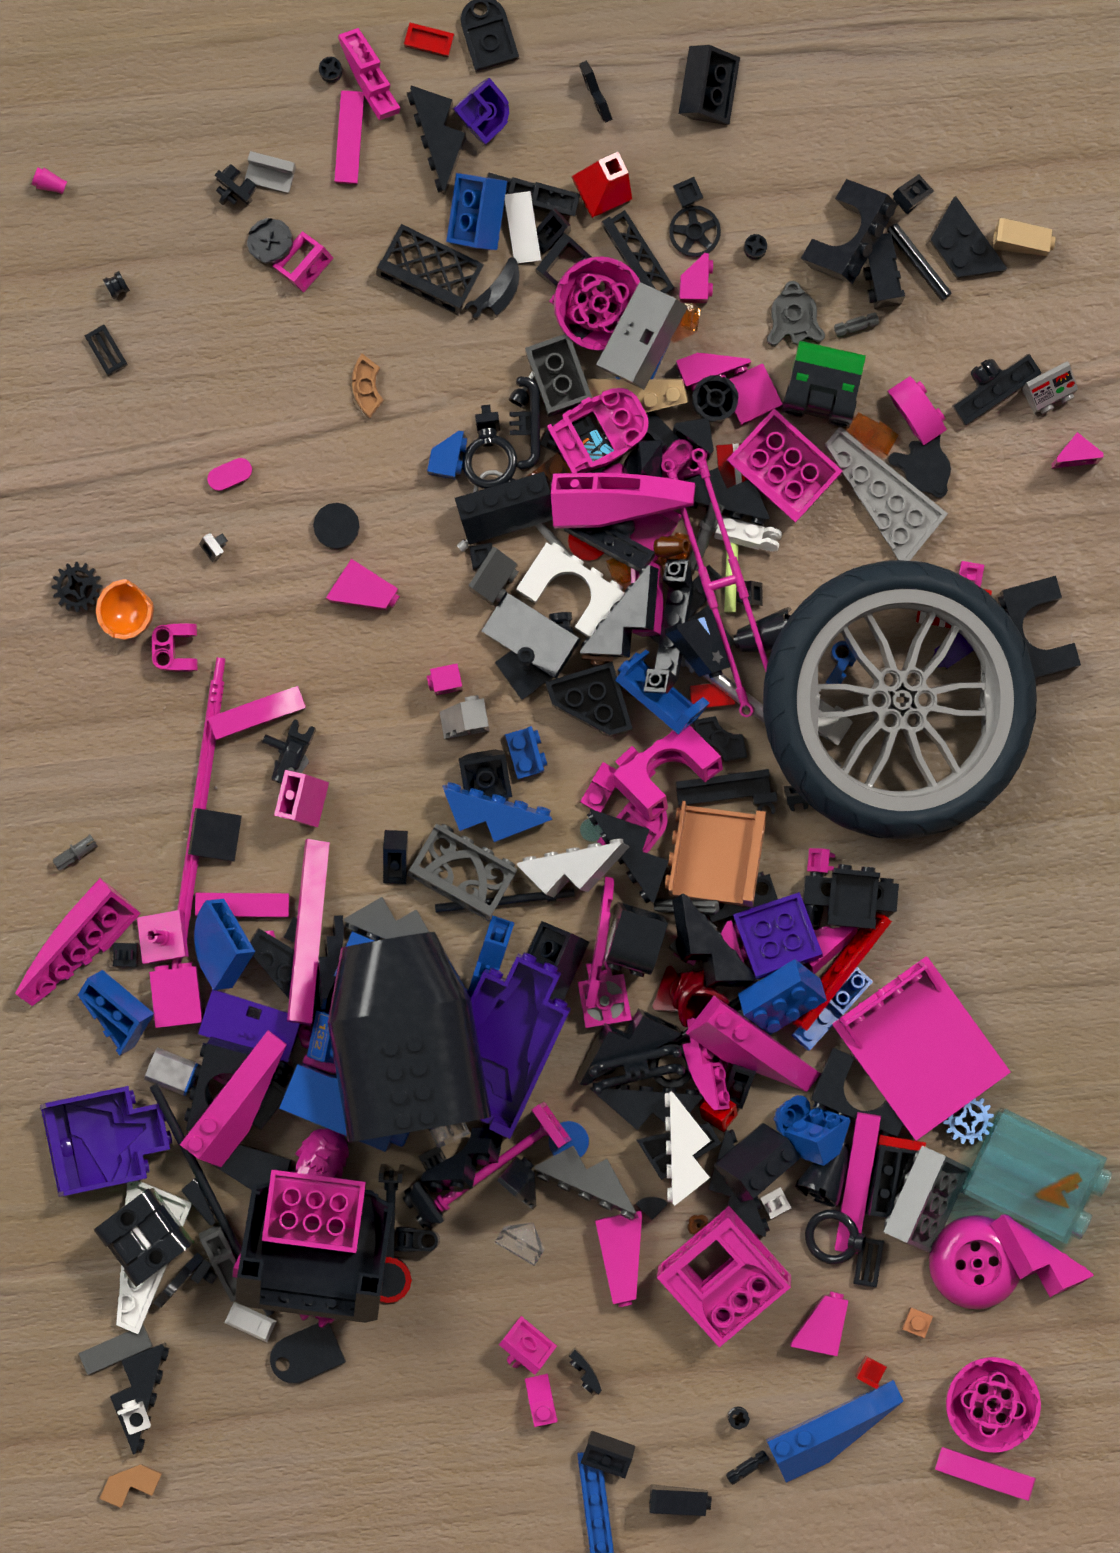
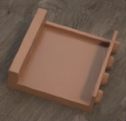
(716, 855)

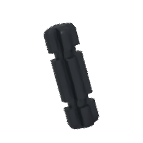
(747, 1467)

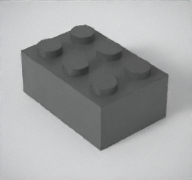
(558, 374)

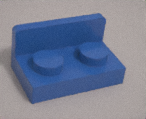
(525, 752)

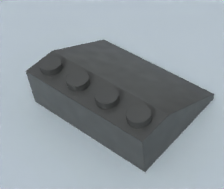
(926, 1199)

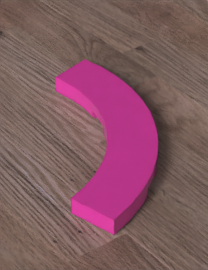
(601, 942)

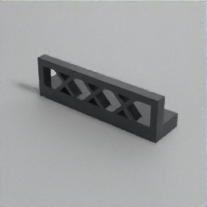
(629, 256)
(723, 787)

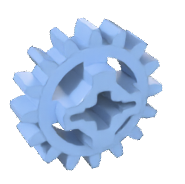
(978, 1117)

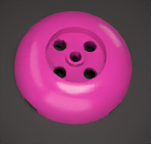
(583, 278)
(959, 1285)
(1021, 1408)

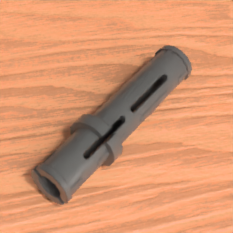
(706, 530)

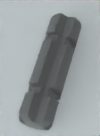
(856, 324)

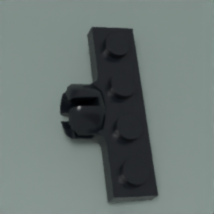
(994, 386)
(616, 542)

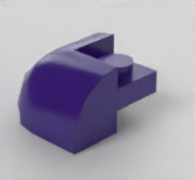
(484, 110)

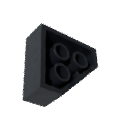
(592, 699)

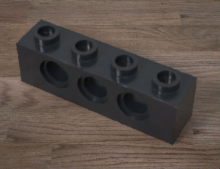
(813, 895)

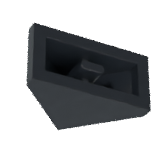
(551, 230)

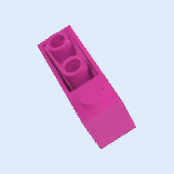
(701, 365)

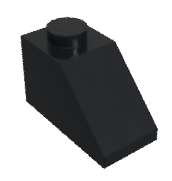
(395, 856)

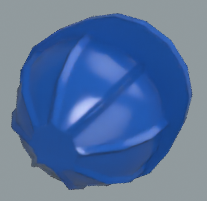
(791, 1112)

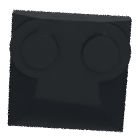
(486, 772)
(419, 1198)

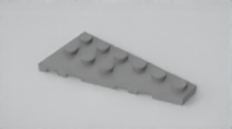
(894, 504)

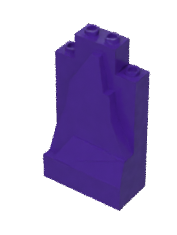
(515, 1034)

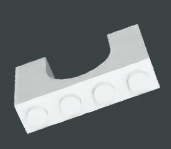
(553, 563)

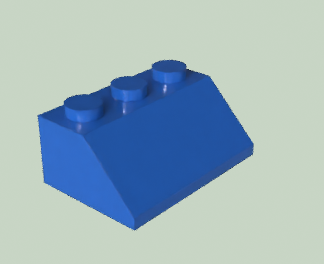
(476, 211)

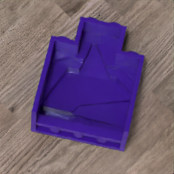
(102, 1139)

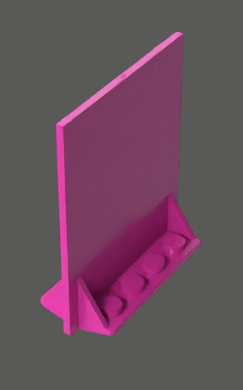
(921, 1048)

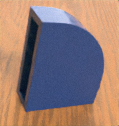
(220, 944)

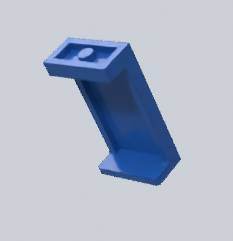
(669, 707)

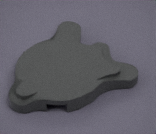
(794, 315)

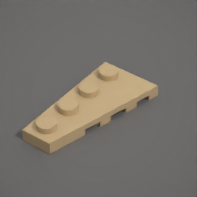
(656, 396)

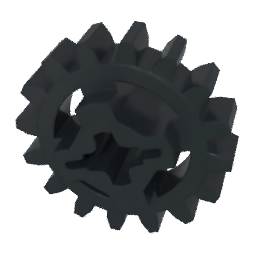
(67, 591)

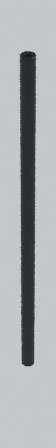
(199, 1175)

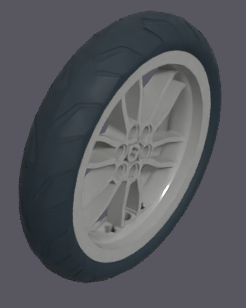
(793, 699)

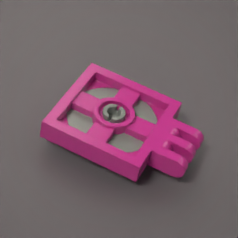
(611, 1001)

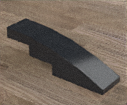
(543, 196)
(328, 964)

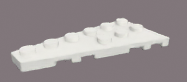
(136, 1301)

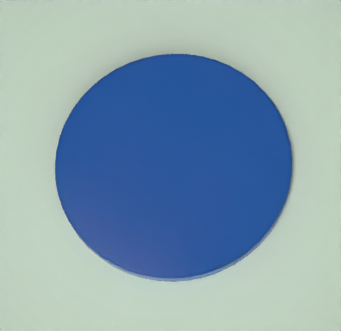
(577, 1134)

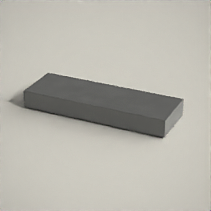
(115, 1350)

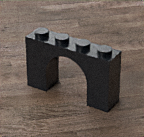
(848, 259)
(1017, 602)
(218, 1058)
(830, 1093)

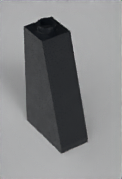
(253, 1165)

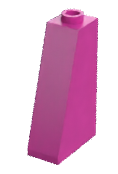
(620, 1252)

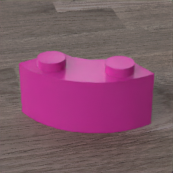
(917, 410)

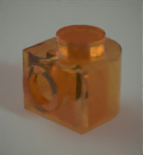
(619, 571)

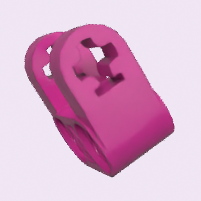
(168, 647)

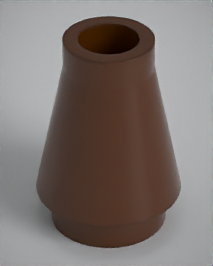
(668, 546)

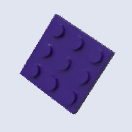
(777, 935)

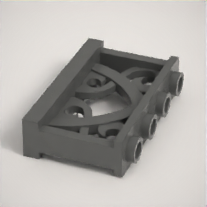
(472, 902)

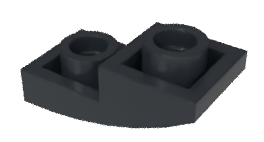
(589, 1378)

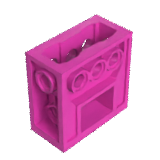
(735, 1277)

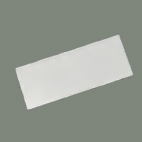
(522, 227)

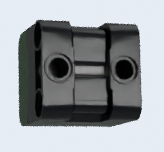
(824, 384)
(144, 1236)

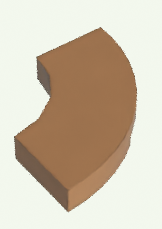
(365, 385)

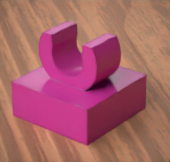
(972, 571)
(819, 860)

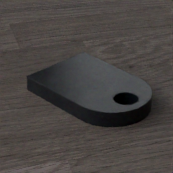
(488, 35)
(308, 1352)

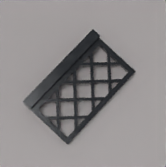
(425, 288)

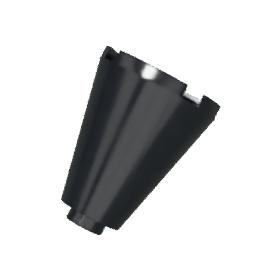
(768, 628)
(826, 1181)

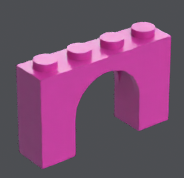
(686, 748)

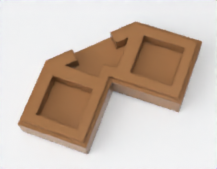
(138, 1477)

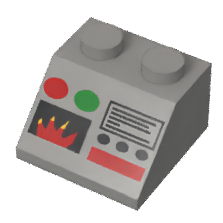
(1050, 388)

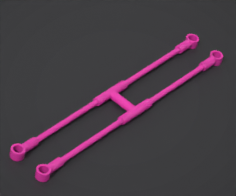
(709, 587)

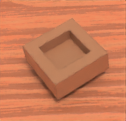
(917, 1322)

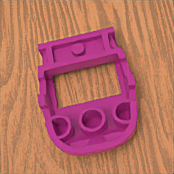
(619, 417)

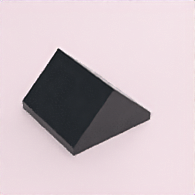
(697, 433)

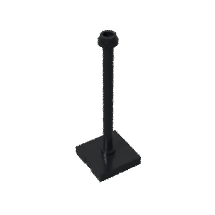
(521, 673)

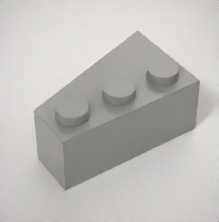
(465, 718)

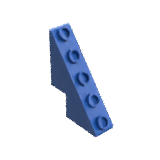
(500, 815)
(492, 949)

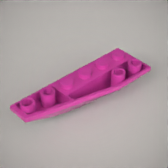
(613, 498)

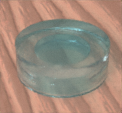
(589, 831)

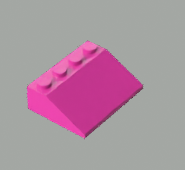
(785, 465)
(313, 1211)

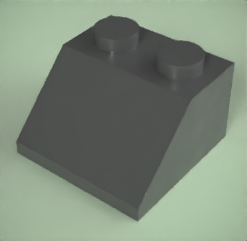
(493, 576)

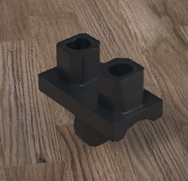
(227, 179)

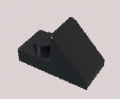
(912, 193)
(739, 1084)

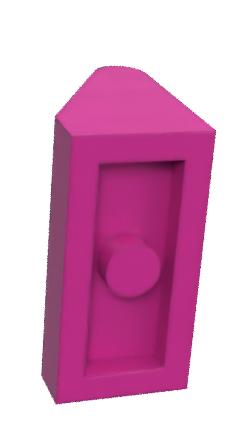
(311, 265)

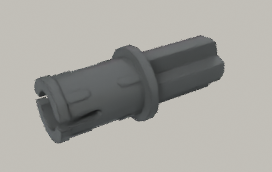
(74, 852)

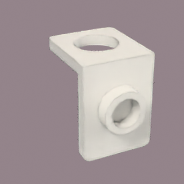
(132, 1407)

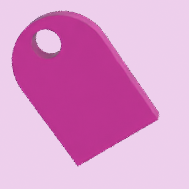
(657, 825)

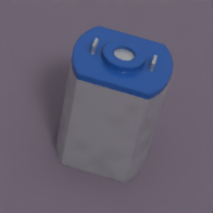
(171, 1072)

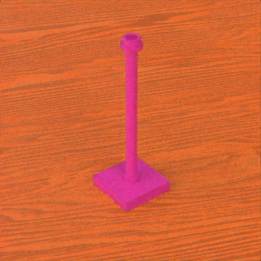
(548, 1126)

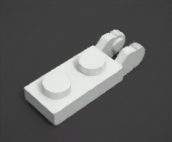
(750, 534)

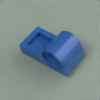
(837, 675)

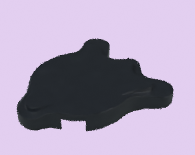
(925, 467)

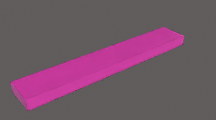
(858, 1175)

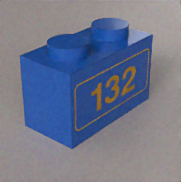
(320, 1042)

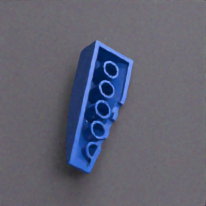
(831, 1432)

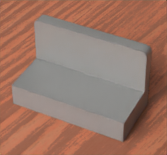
(270, 172)

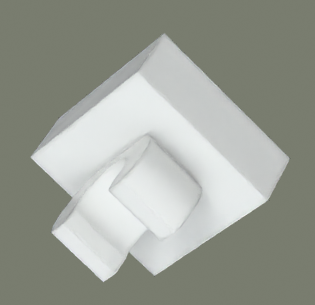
(775, 1202)

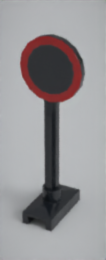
(397, 1274)

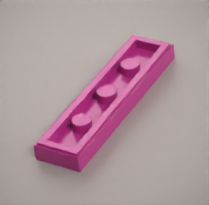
(349, 137)
(249, 903)

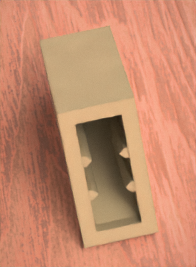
(1022, 238)

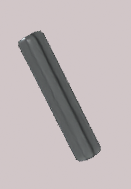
(703, 906)

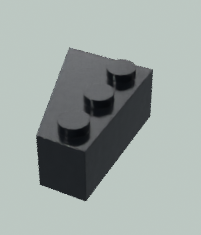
(883, 274)
(655, 1148)
(887, 1178)

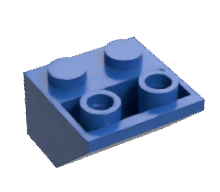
(819, 1135)

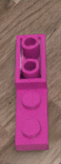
(706, 1074)

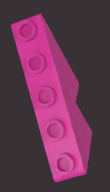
(831, 943)
(1032, 1255)

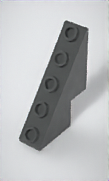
(380, 922)
(592, 1183)

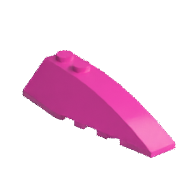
(84, 932)
(746, 1045)
(236, 1105)

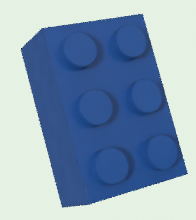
(782, 997)

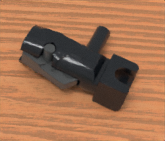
(292, 751)

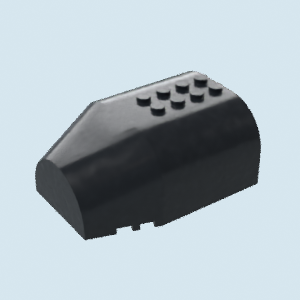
(404, 1039)

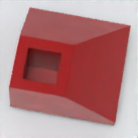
(604, 185)

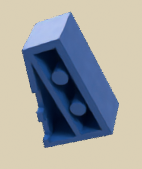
(116, 1010)

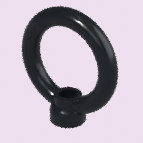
(488, 438)
(856, 1240)

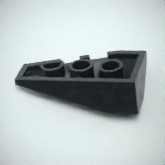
(520, 1181)

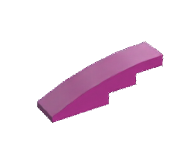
(369, 76)
(257, 712)
(985, 1473)

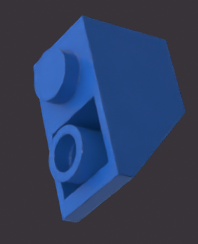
(445, 456)

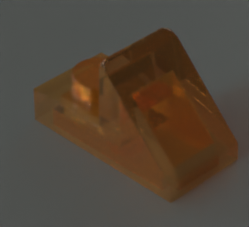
(873, 433)
(1052, 1192)

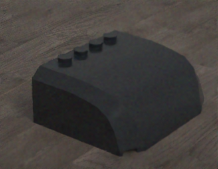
(313, 1278)

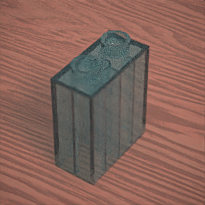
(1025, 1158)

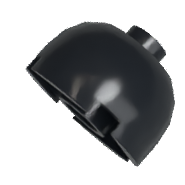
(715, 398)

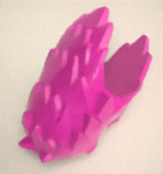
(323, 1154)

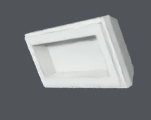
(250, 1321)

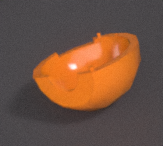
(124, 610)

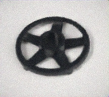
(694, 231)

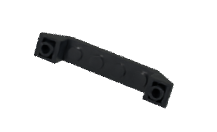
(677, 610)

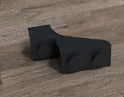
(460, 1170)

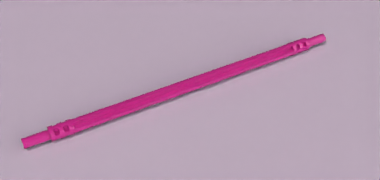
(201, 793)

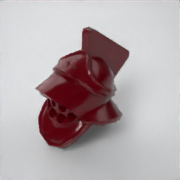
(684, 994)

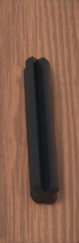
(919, 262)

